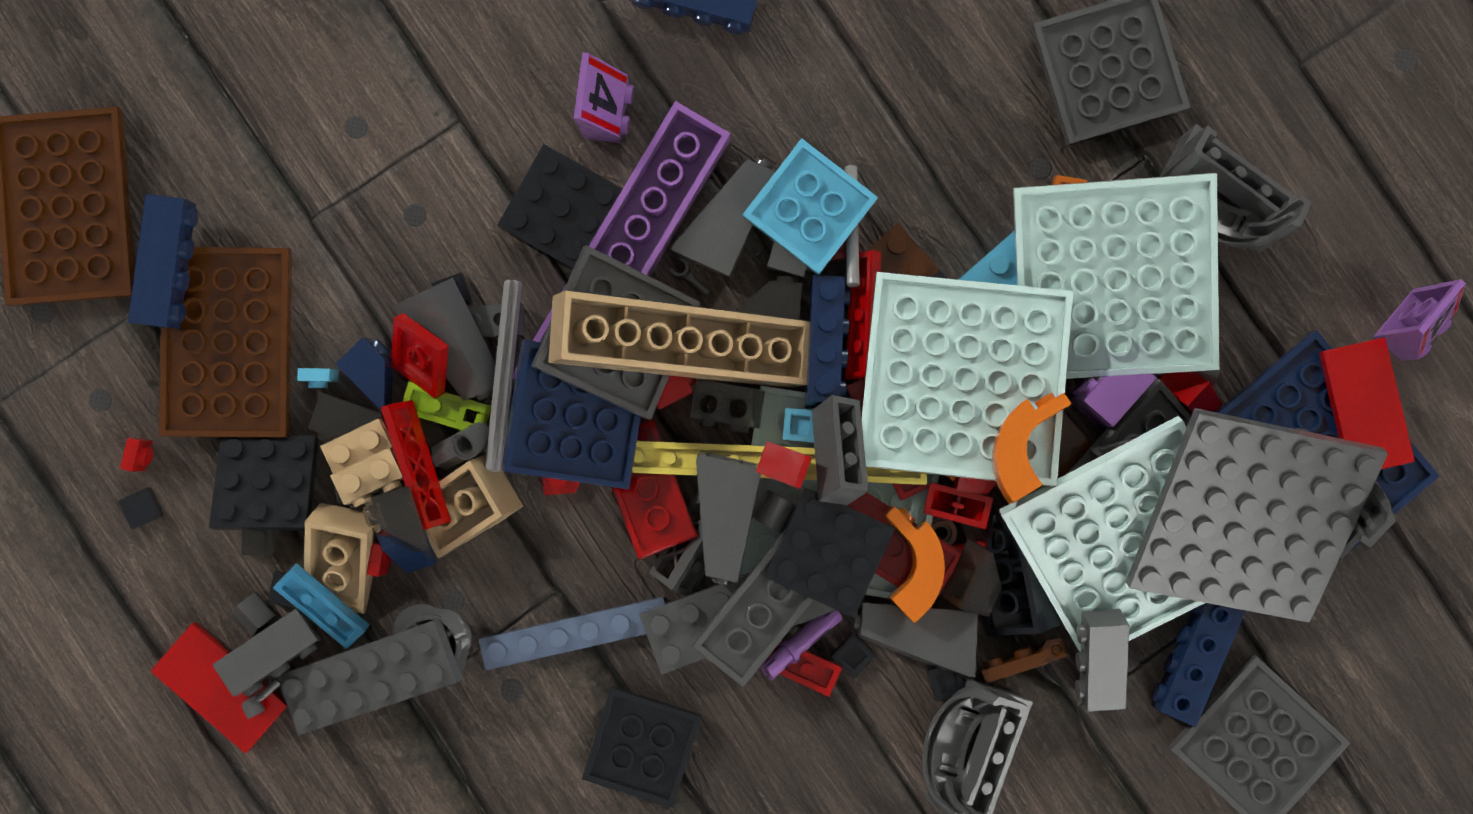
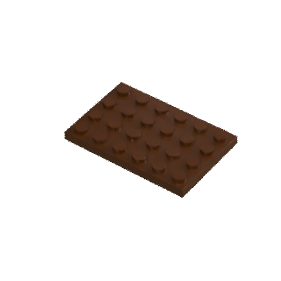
(65, 207)
(233, 350)

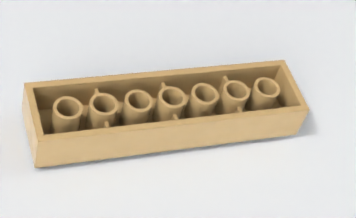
(678, 340)

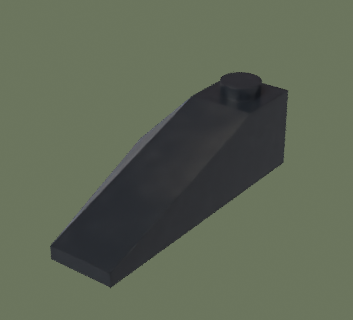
(1022, 602)

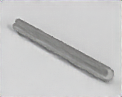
(503, 374)

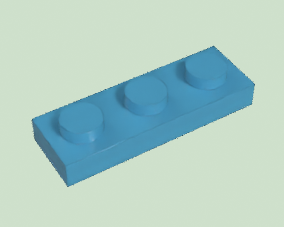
(321, 606)

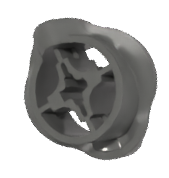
(454, 621)

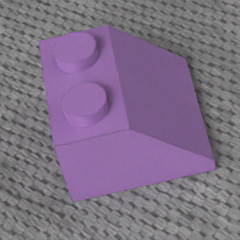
(1109, 397)

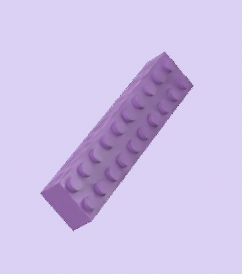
(659, 192)

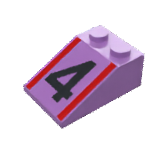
(602, 100)
(1421, 318)

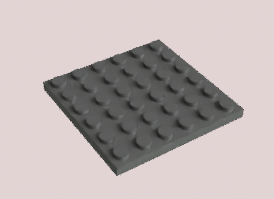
(1254, 515)

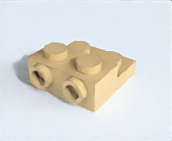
(363, 463)

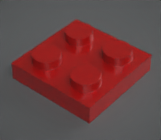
(419, 355)

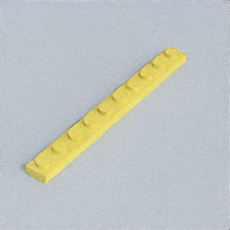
(681, 460)

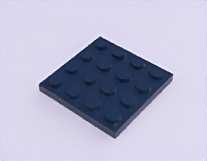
(566, 431)

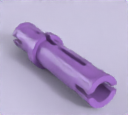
(790, 650)

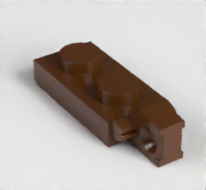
(1024, 660)

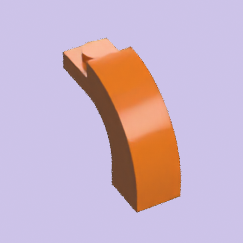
(1009, 450)
(928, 565)

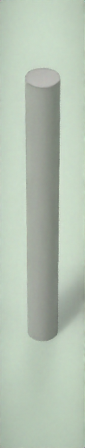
(852, 245)

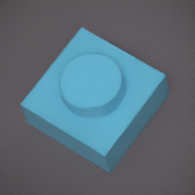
(317, 377)
(798, 425)

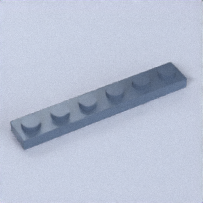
(565, 634)

